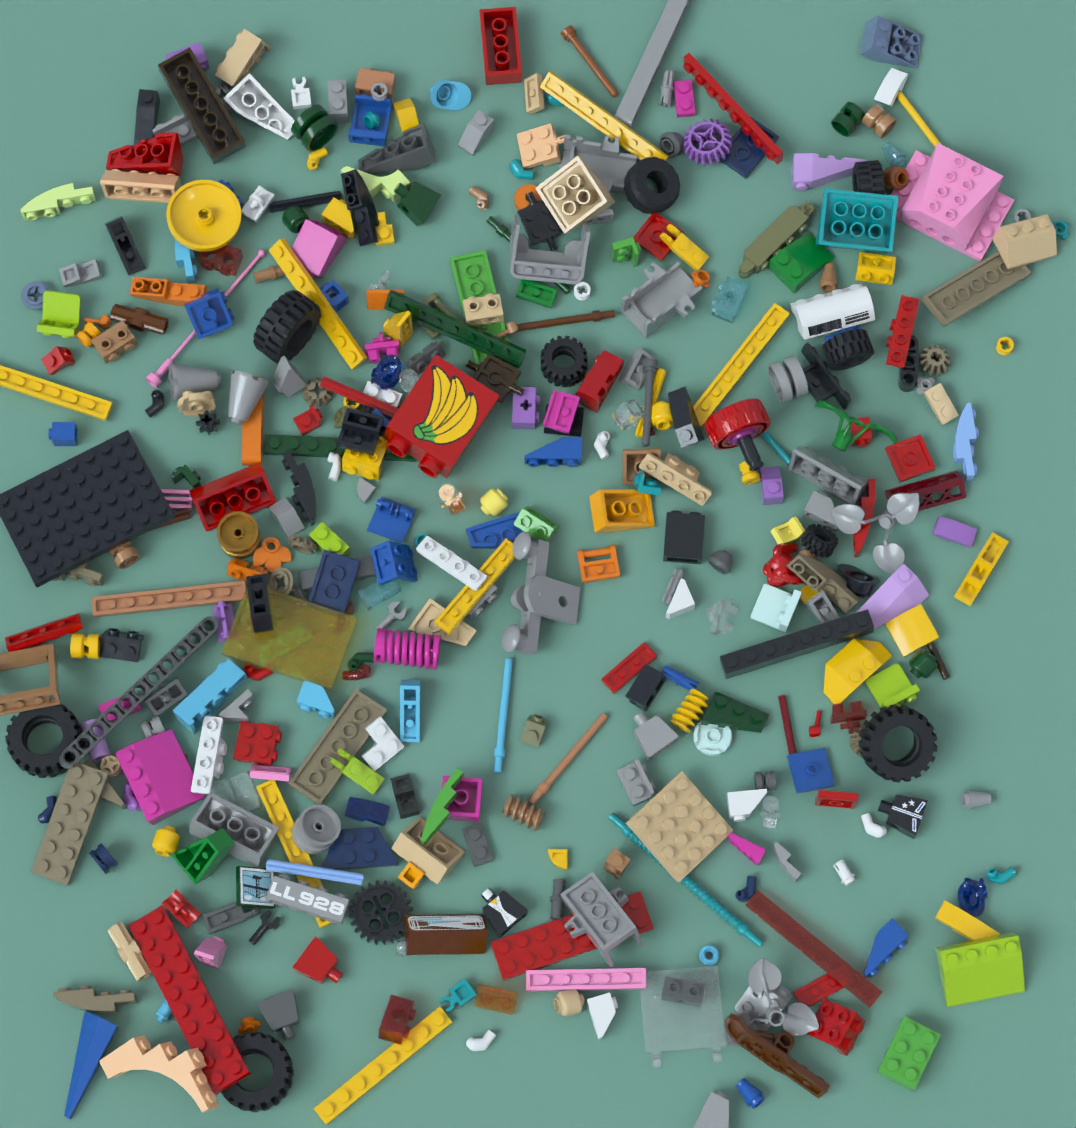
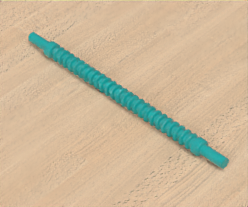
(742, 929)

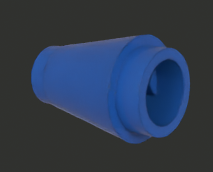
(750, 1093)

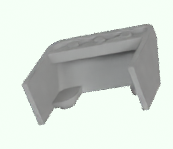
(548, 265)

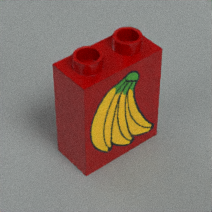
(440, 418)

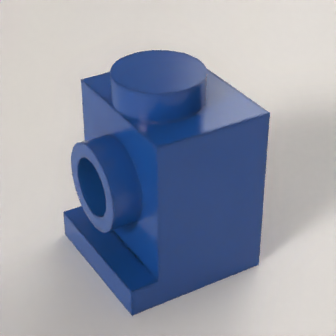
(333, 289)

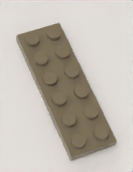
(973, 288)
(316, 774)
(70, 823)

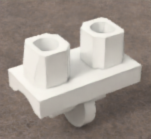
(257, 203)

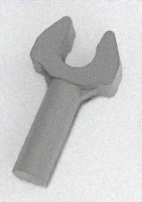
(392, 615)

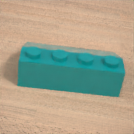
(857, 221)

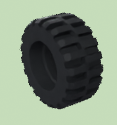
(287, 326)
(23, 725)
(918, 757)
(281, 1079)

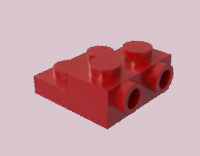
(257, 743)

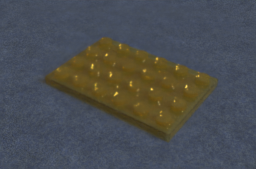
(305, 640)

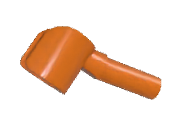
(104, 321)

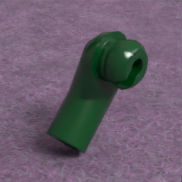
(358, 659)

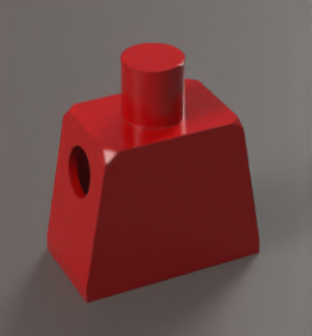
(318, 963)

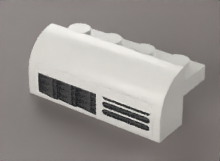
(833, 311)

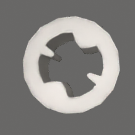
(580, 286)

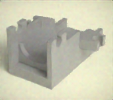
(602, 159)
(660, 298)
(599, 915)

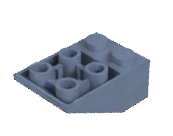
(890, 43)

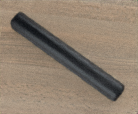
(304, 201)

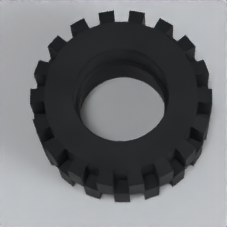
(868, 177)
(568, 347)
(848, 349)

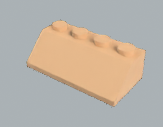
(139, 186)

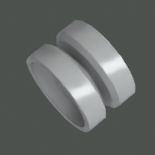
(787, 379)
(316, 829)

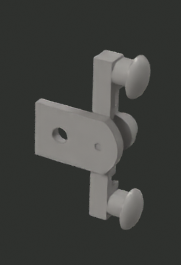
(537, 597)

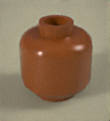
(895, 178)

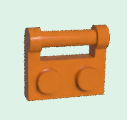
(599, 569)

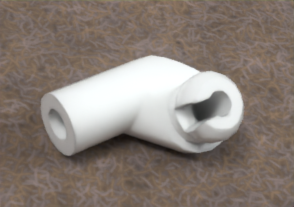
(600, 444)
(336, 466)
(872, 828)

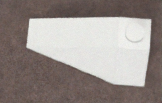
(258, 106)

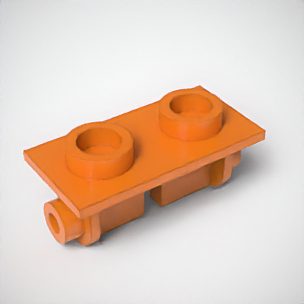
(239, 569)

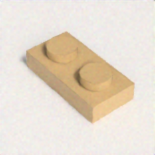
(533, 94)
(940, 403)

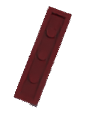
(932, 485)

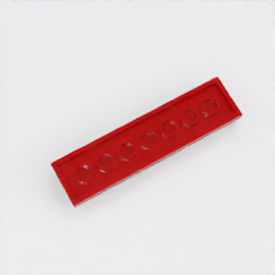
(553, 943)

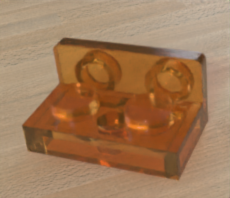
(496, 999)

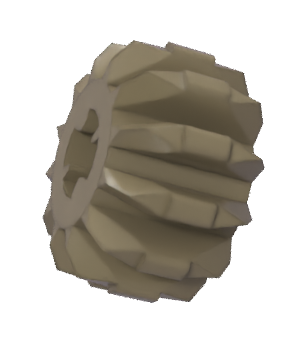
(938, 355)

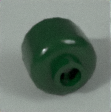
(294, 218)
(923, 664)

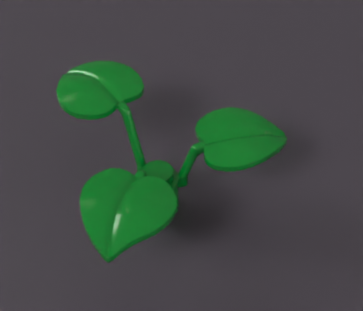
(843, 437)

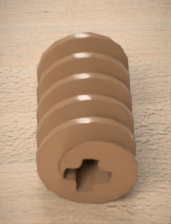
(524, 813)

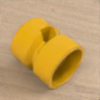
(79, 645)

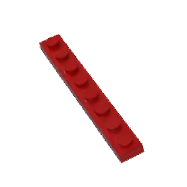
(736, 113)

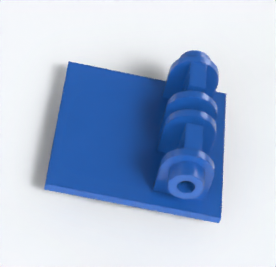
(391, 519)

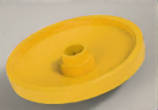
(204, 215)

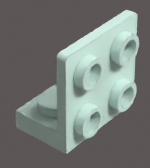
(775, 607)

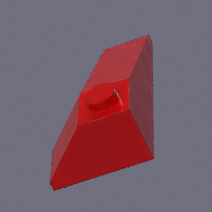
(156, 155)

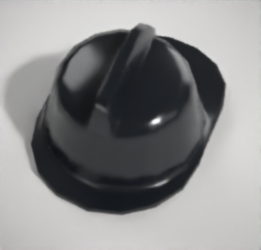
(857, 580)

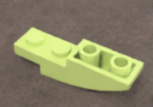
(49, 202)

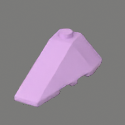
(811, 171)
(895, 596)

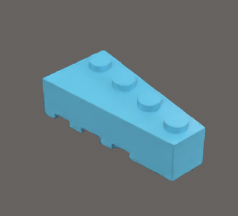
(209, 695)

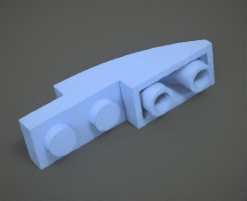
(964, 438)

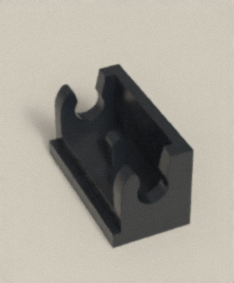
(645, 687)

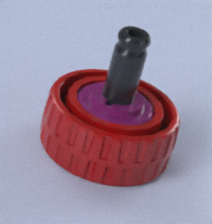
(738, 426)

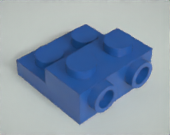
(209, 313)

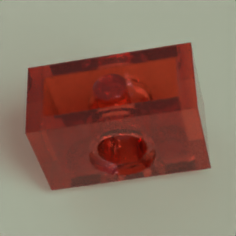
(397, 1009)

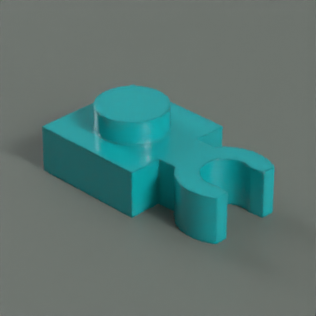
(460, 994)

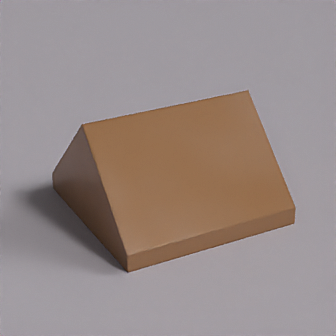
(630, 463)

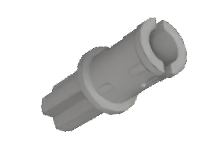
(667, 88)

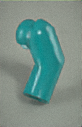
(999, 877)

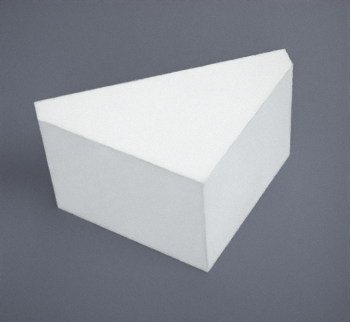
(681, 601)

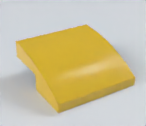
(912, 630)

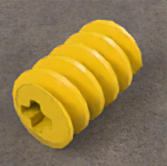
(689, 710)

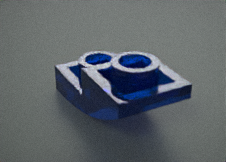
(367, 810)

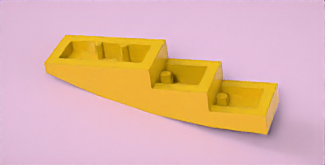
(981, 569)
(963, 922)

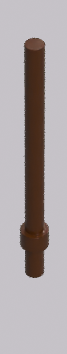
(595, 316)

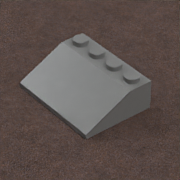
(826, 475)

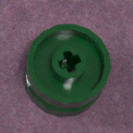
(314, 127)

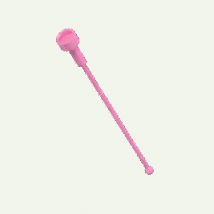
(154, 379)

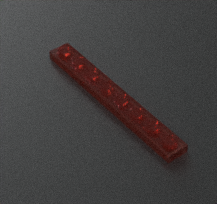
(814, 949)

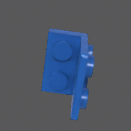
(393, 562)

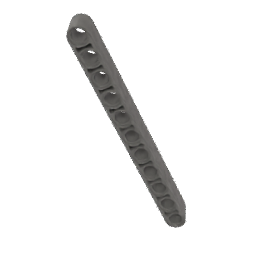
(134, 699)

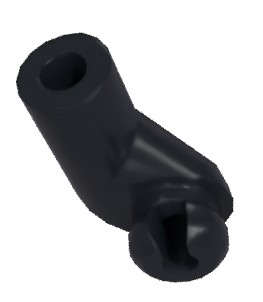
(157, 403)

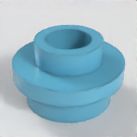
(711, 949)

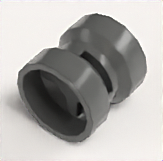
(769, 780)

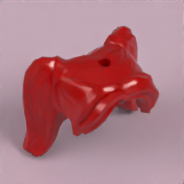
(782, 574)

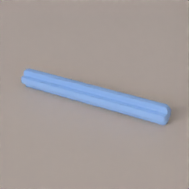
(314, 872)

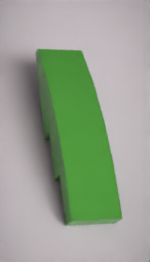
(438, 813)

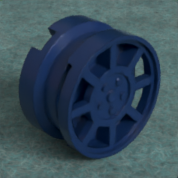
(106, 858)

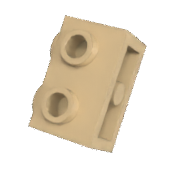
(483, 310)

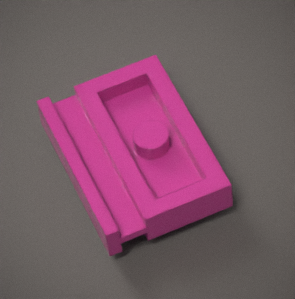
(561, 411)

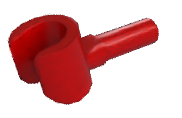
(814, 731)

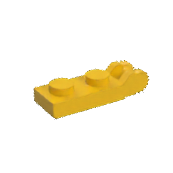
(684, 248)

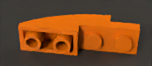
(165, 292)

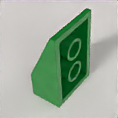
(799, 262)

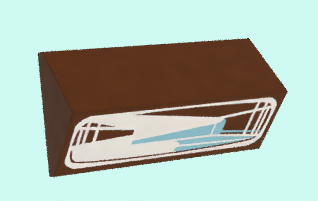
(445, 934)

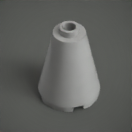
(192, 379)
(244, 395)

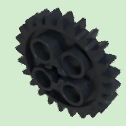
(364, 919)

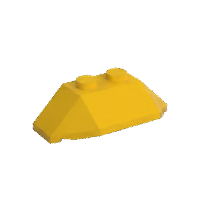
(852, 668)

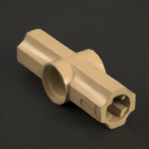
(129, 951)

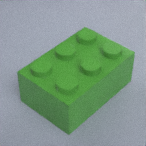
(908, 1053)

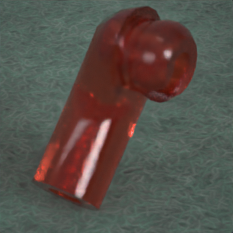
(357, 675)

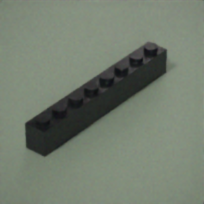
(797, 644)

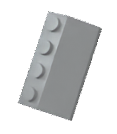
(249, 832)

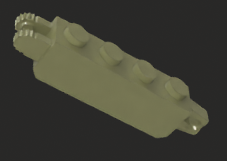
(775, 238)

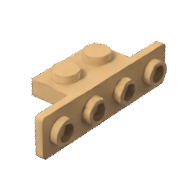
(677, 476)

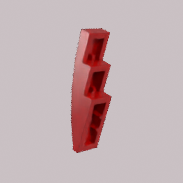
(867, 504)

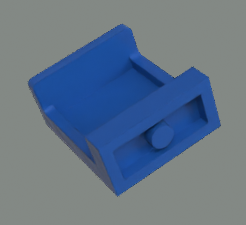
(359, 131)

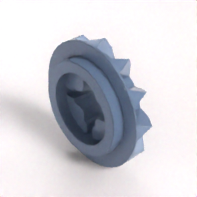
(30, 290)

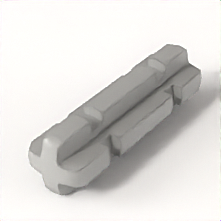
(672, 586)

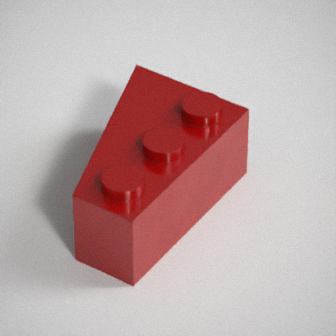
(599, 380)

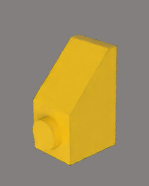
(339, 217)

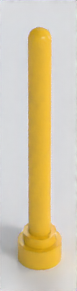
(916, 117)

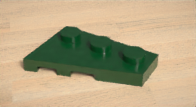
(732, 713)

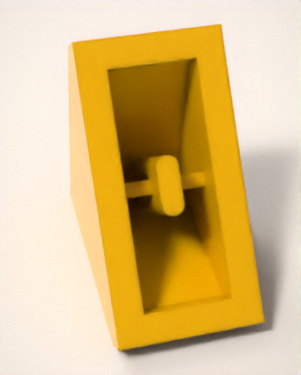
(406, 114)

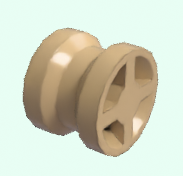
(109, 762)

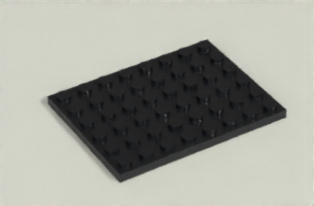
(83, 508)

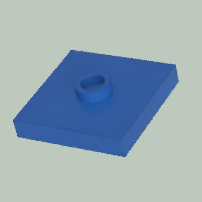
(810, 770)

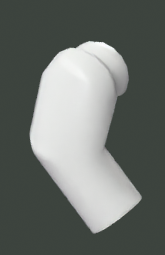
(480, 1044)

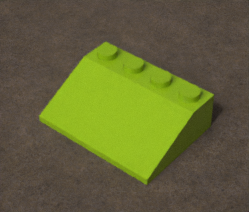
(981, 969)

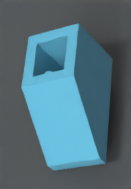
(314, 698)

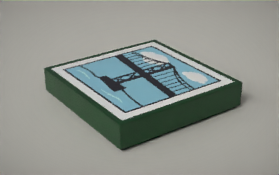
(253, 886)

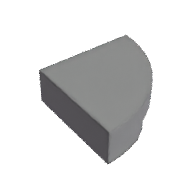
(364, 490)

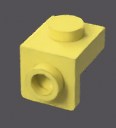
(788, 531)

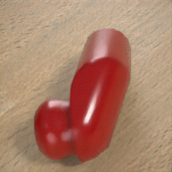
(256, 674)

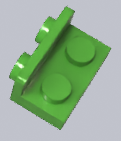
(626, 249)
(535, 524)

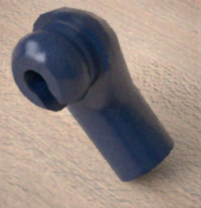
(747, 892)

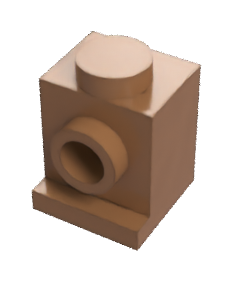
(616, 863)

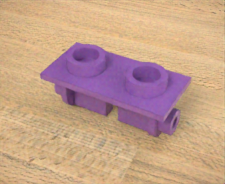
(224, 615)

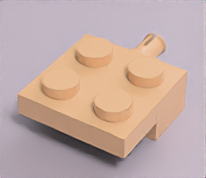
(540, 146)

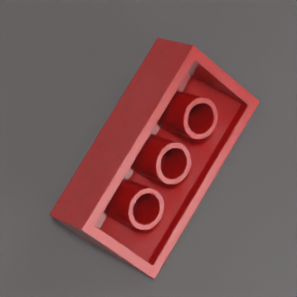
(237, 492)

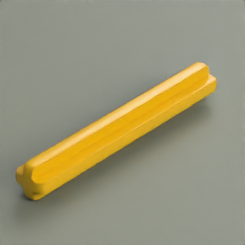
(657, 384)

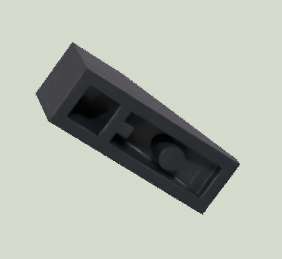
(146, 114)
(125, 245)
(684, 418)
(259, 603)

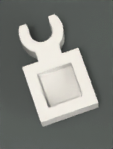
(301, 95)

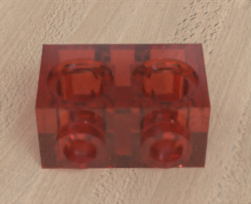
(218, 262)

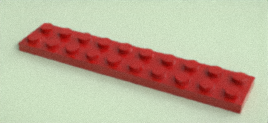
(189, 999)

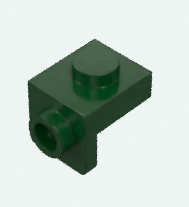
(184, 472)

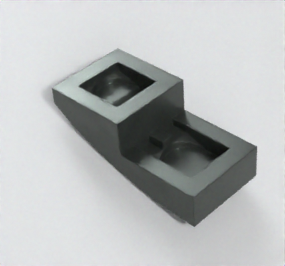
(405, 796)

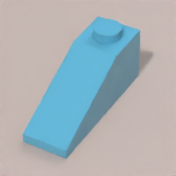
(410, 710)

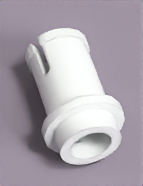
(844, 872)

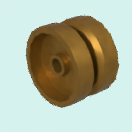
(238, 524)

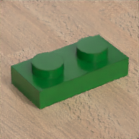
(536, 293)

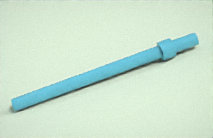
(499, 751)

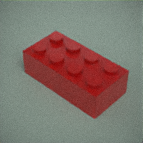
(500, 45)

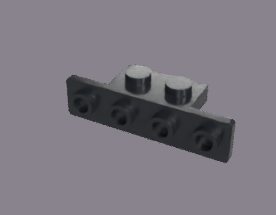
(820, 380)

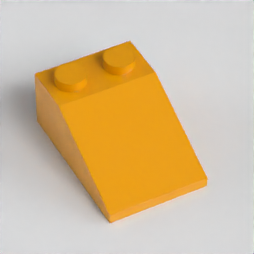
(621, 510)

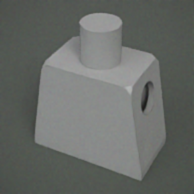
(653, 735)

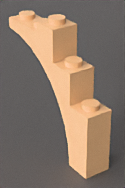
(163, 1058)

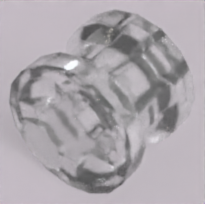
(408, 376)

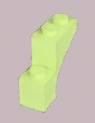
(384, 184)

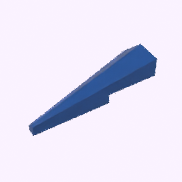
(93, 1043)

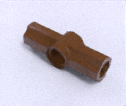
(139, 319)

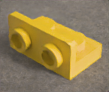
(875, 268)

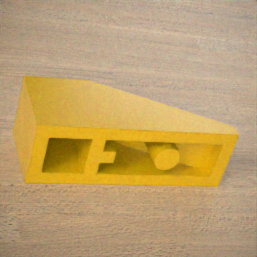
(399, 327)

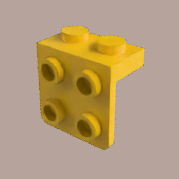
(364, 464)

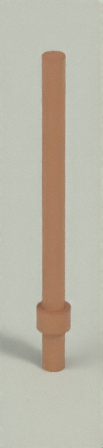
(543, 787)

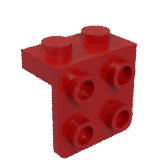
(837, 1026)

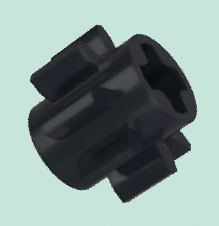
(212, 422)

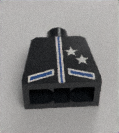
(904, 814)

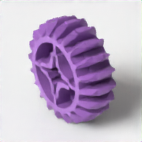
(709, 148)

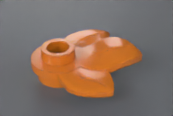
(271, 558)

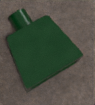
(416, 201)

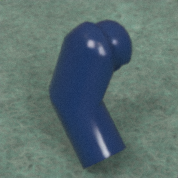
(45, 816)

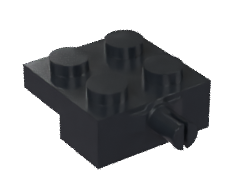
(360, 431)

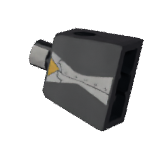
(502, 911)

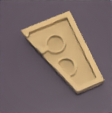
(425, 624)

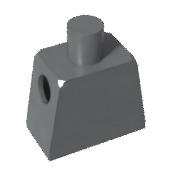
(281, 1013)

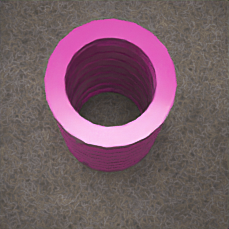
(407, 652)

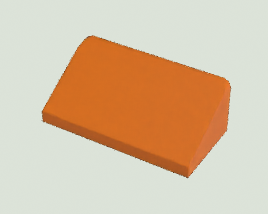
(377, 298)

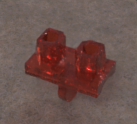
(856, 714)

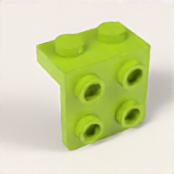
(60, 314)
(892, 687)

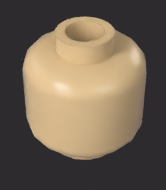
(569, 1002)

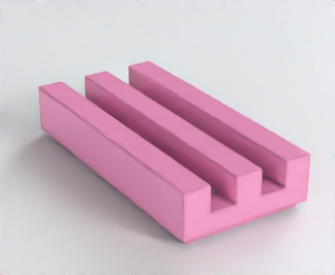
(178, 499)
(270, 772)

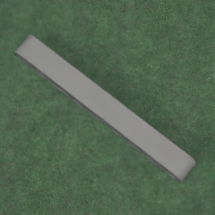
(651, 61)

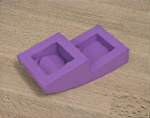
(954, 531)

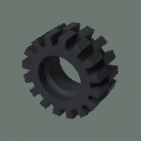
(819, 540)

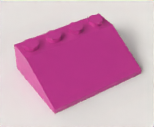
(159, 776)

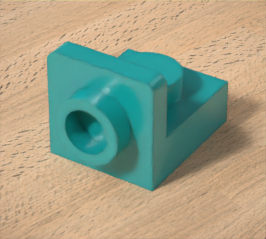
(647, 486)

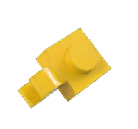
(384, 232)

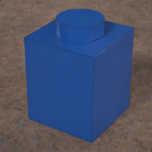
(63, 433)

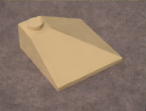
(574, 195)

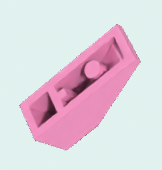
(211, 952)

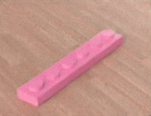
(586, 979)

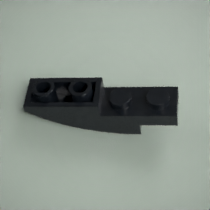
(360, 201)
(303, 490)

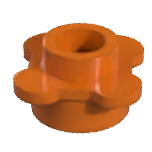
(701, 278)
(248, 1024)

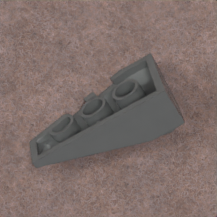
(407, 152)

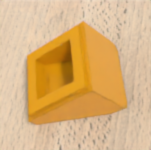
(411, 875)

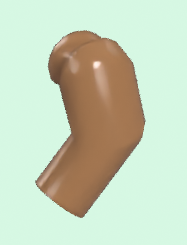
(482, 198)

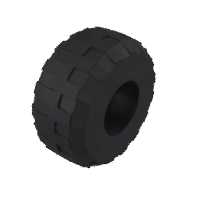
(665, 178)

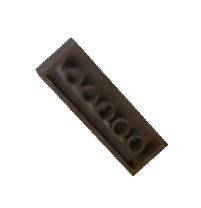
(201, 105)

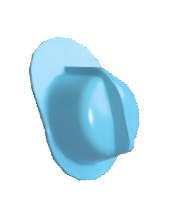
(450, 95)

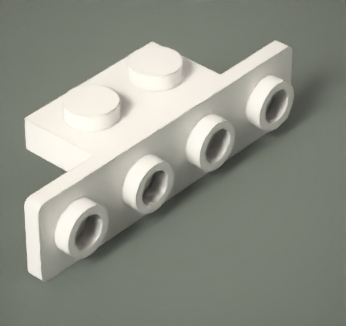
(451, 563)
(209, 755)

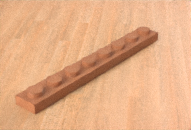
(168, 599)

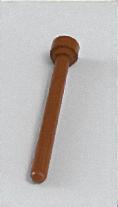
(570, 35)

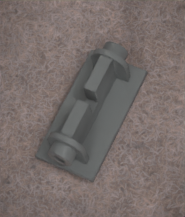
(420, 362)

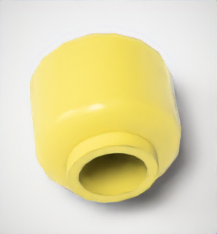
(493, 502)

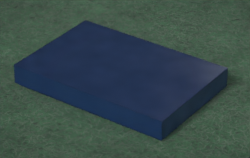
(744, 154)
(334, 581)

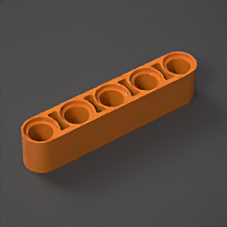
(253, 435)

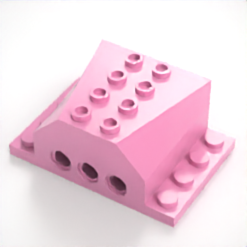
(953, 201)

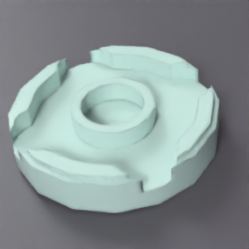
(712, 739)

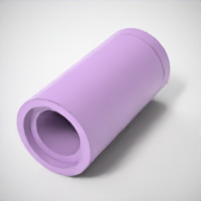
(101, 749)

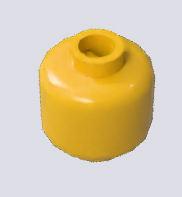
(661, 415)
(166, 841)

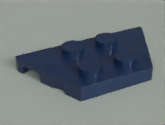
(359, 849)

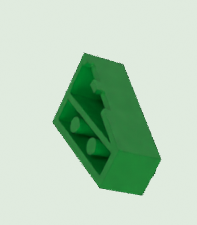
(204, 856)

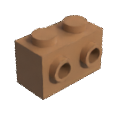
(114, 342)

